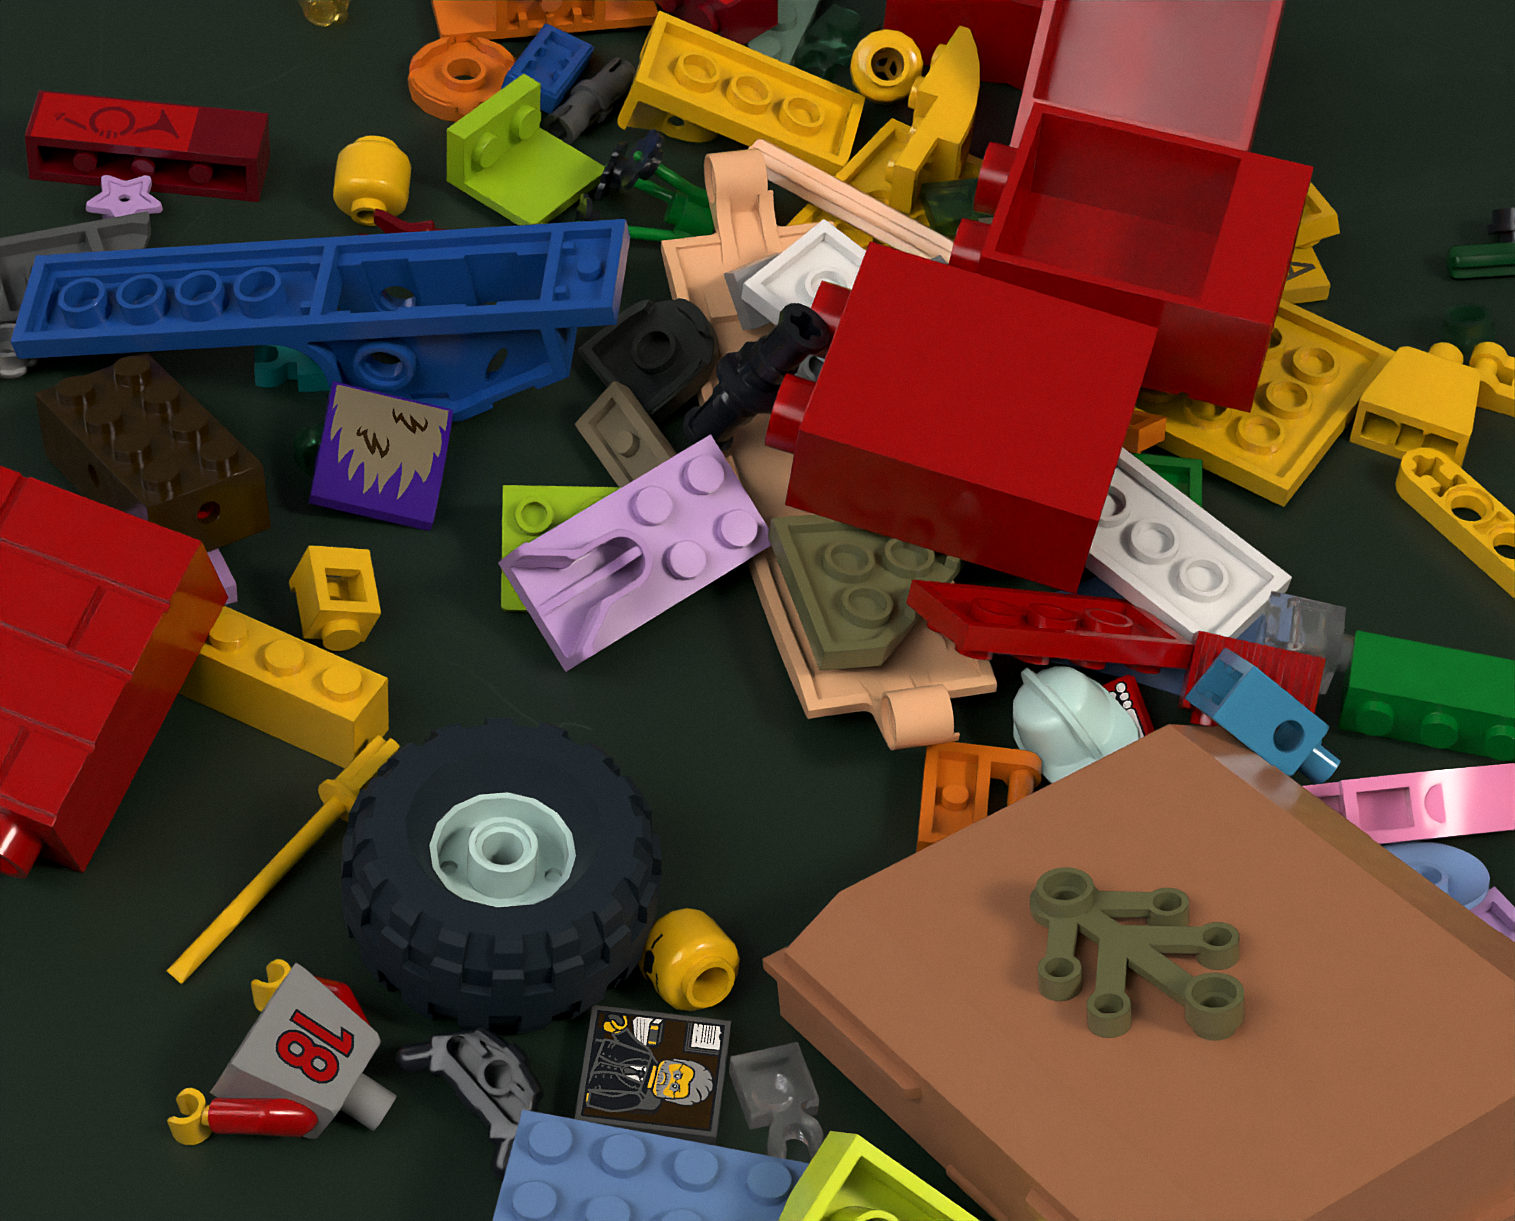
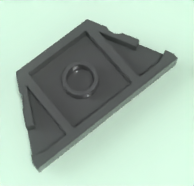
(20, 250)

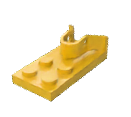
(739, 95)

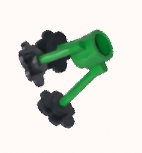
(687, 206)

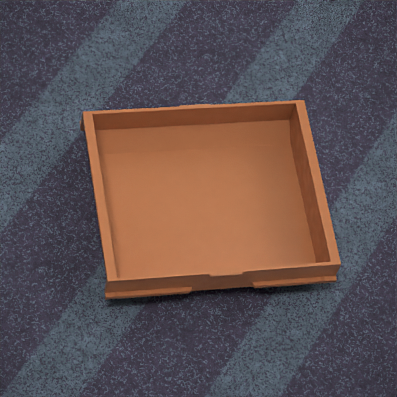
(1348, 1093)

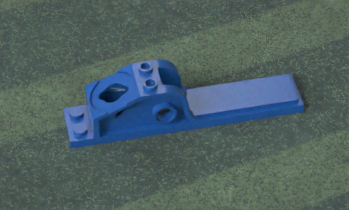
(290, 290)

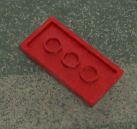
(1048, 626)

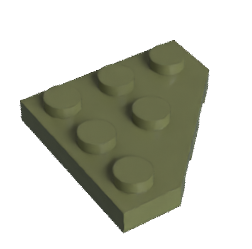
(852, 586)

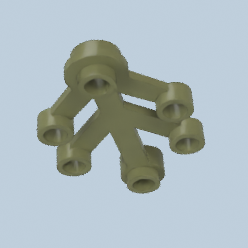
(1071, 903)

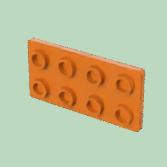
(526, 17)

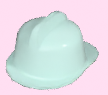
(1068, 720)

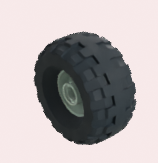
(500, 875)

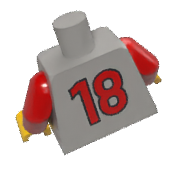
(293, 1065)

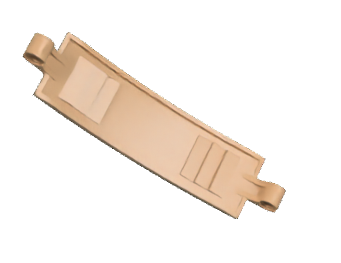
(924, 671)

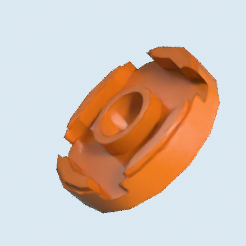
(439, 62)

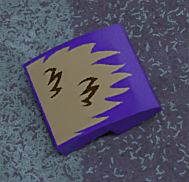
(381, 456)

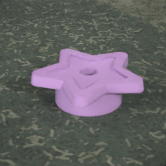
(124, 197)

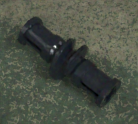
(754, 375)

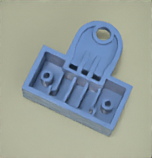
(619, 1174)

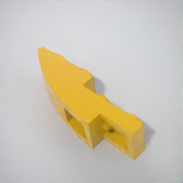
(941, 124)

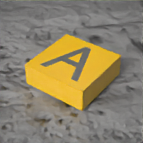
(1305, 278)

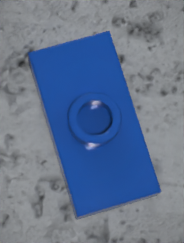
(553, 61)

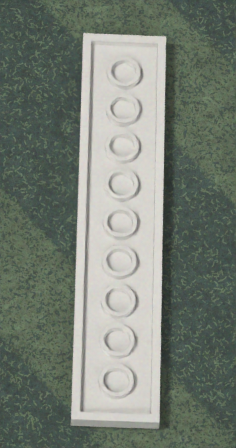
(1150, 536)

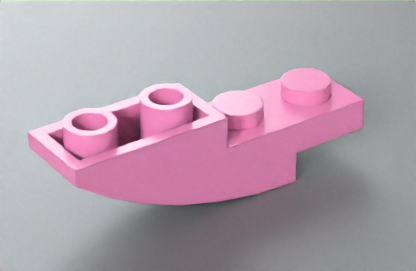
(1426, 803)

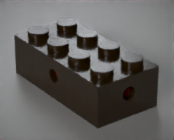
(153, 452)

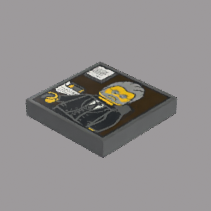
(654, 1073)

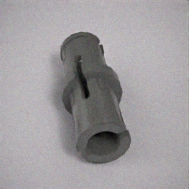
(591, 101)

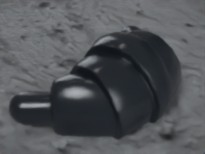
(487, 1078)

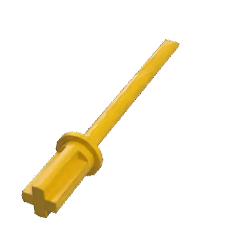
(338, 800)

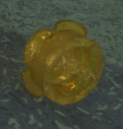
(325, 11)

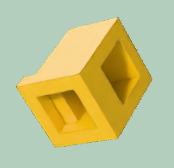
(336, 607)

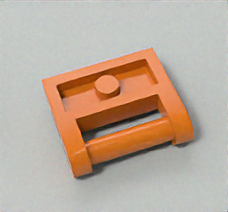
(959, 782)

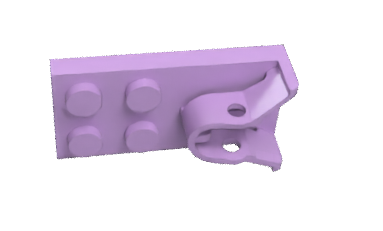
(636, 552)

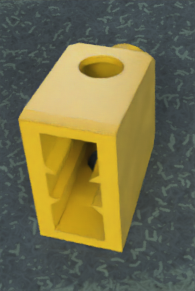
(1419, 404)

